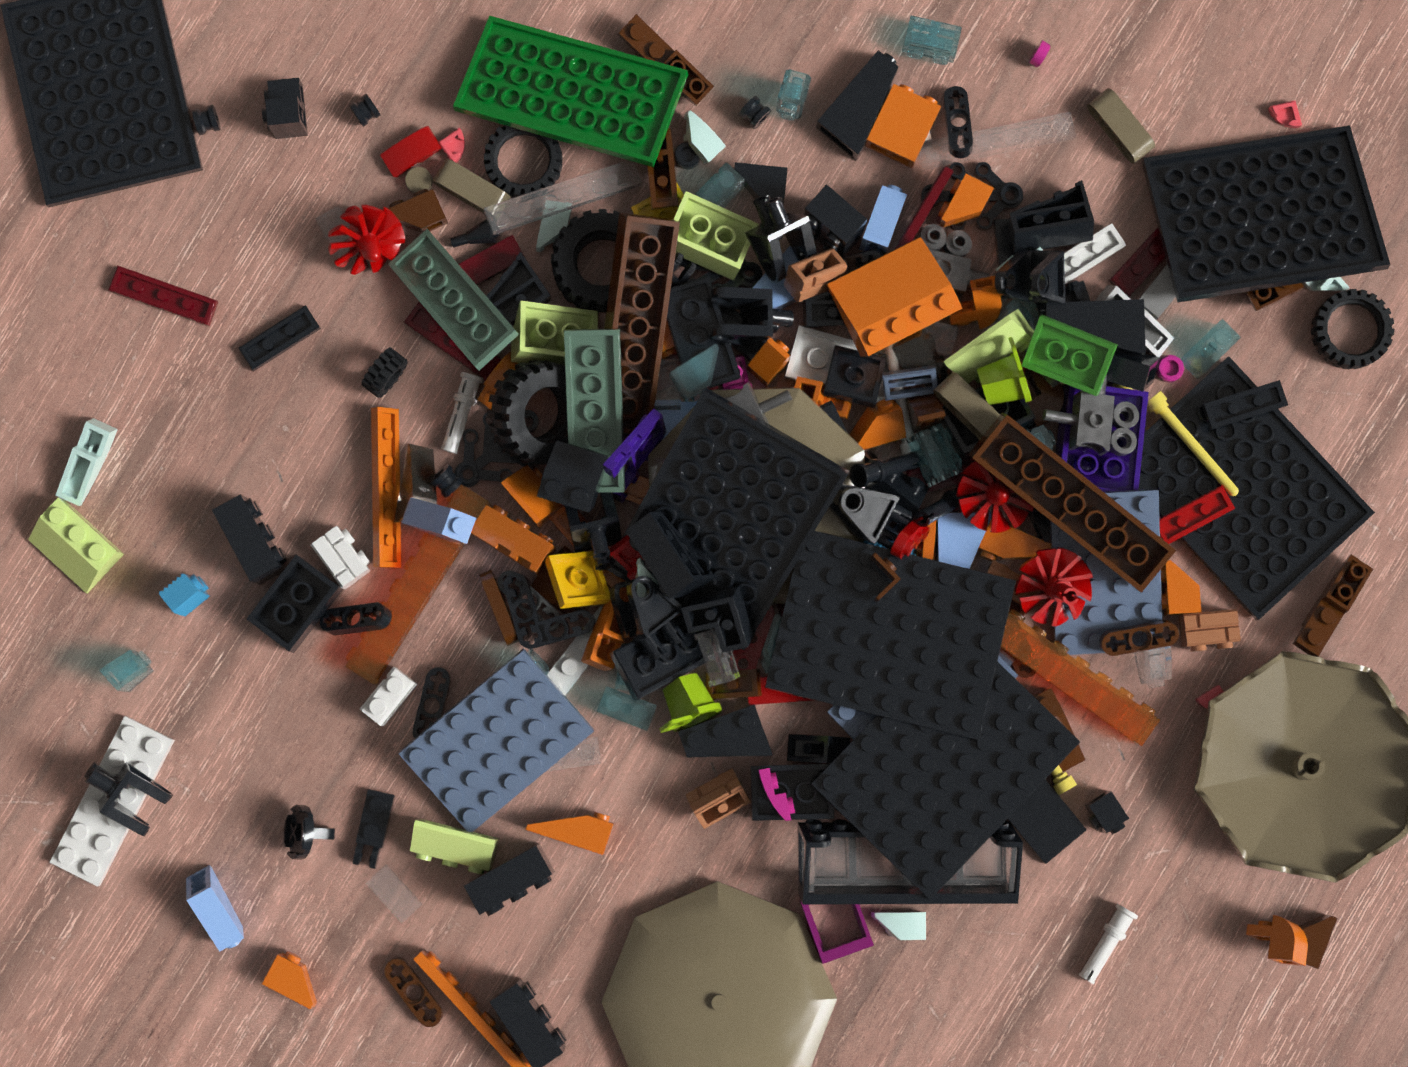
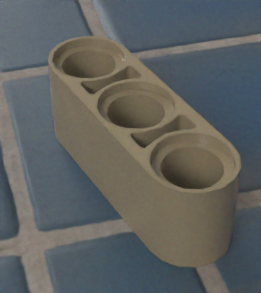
(1121, 125)
(468, 186)
(966, 404)

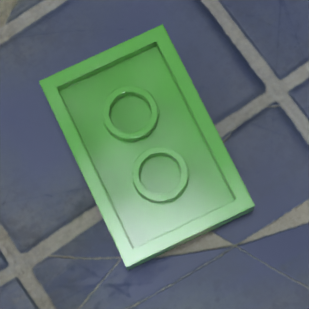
(1069, 355)

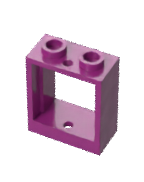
(842, 949)

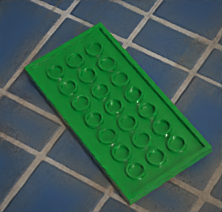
(571, 91)

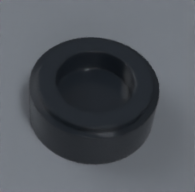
(686, 157)

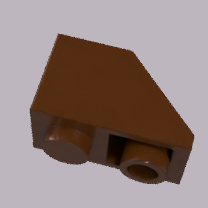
(420, 212)
(1267, 297)

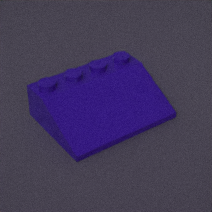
(1109, 470)

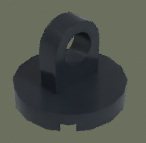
(300, 832)

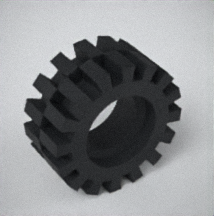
(384, 372)

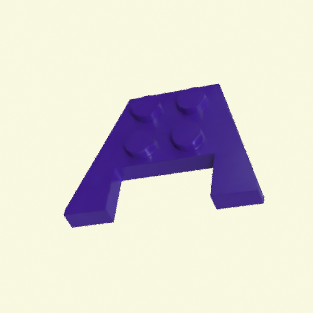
(636, 449)

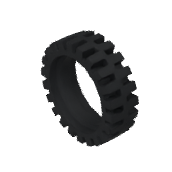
(514, 189)
(1382, 319)

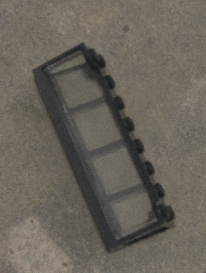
(845, 868)

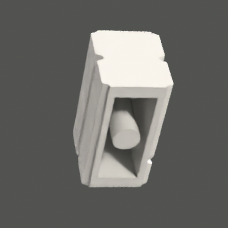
(340, 556)
(388, 696)

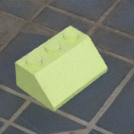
(712, 235)
(543, 328)
(991, 346)
(74, 544)
(453, 846)

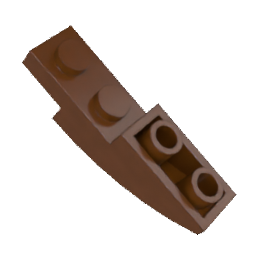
(652, 47)
(1332, 605)

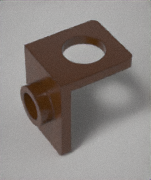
(889, 569)

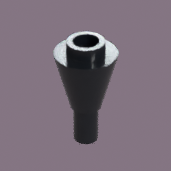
(477, 235)

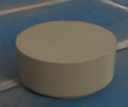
(418, 179)

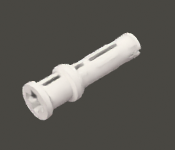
(464, 400)
(1114, 932)

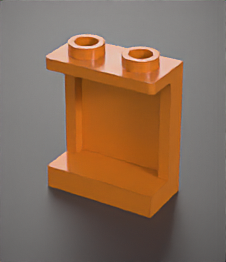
(903, 125)

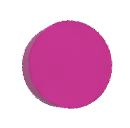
(1039, 54)
(1170, 368)

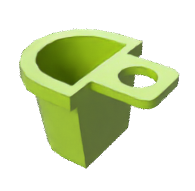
(1004, 379)
(688, 703)

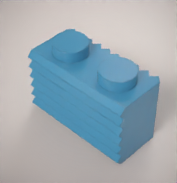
(185, 594)

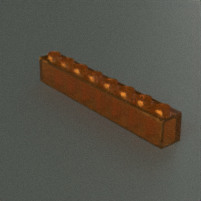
(412, 593)
(1077, 681)

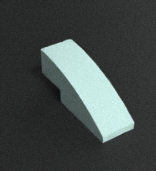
(86, 461)

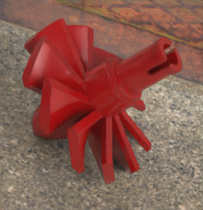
(373, 235)
(993, 493)
(1059, 578)

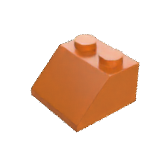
(523, 488)

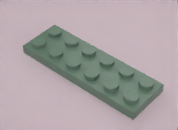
(453, 299)
(595, 395)

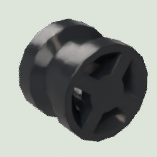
(364, 110)
(755, 112)
(206, 120)
(446, 480)

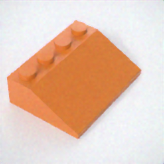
(893, 297)

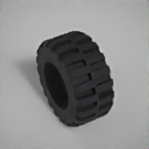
(565, 255)
(510, 405)

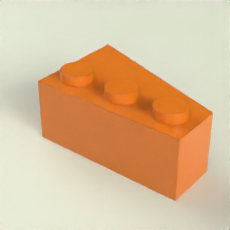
(513, 538)

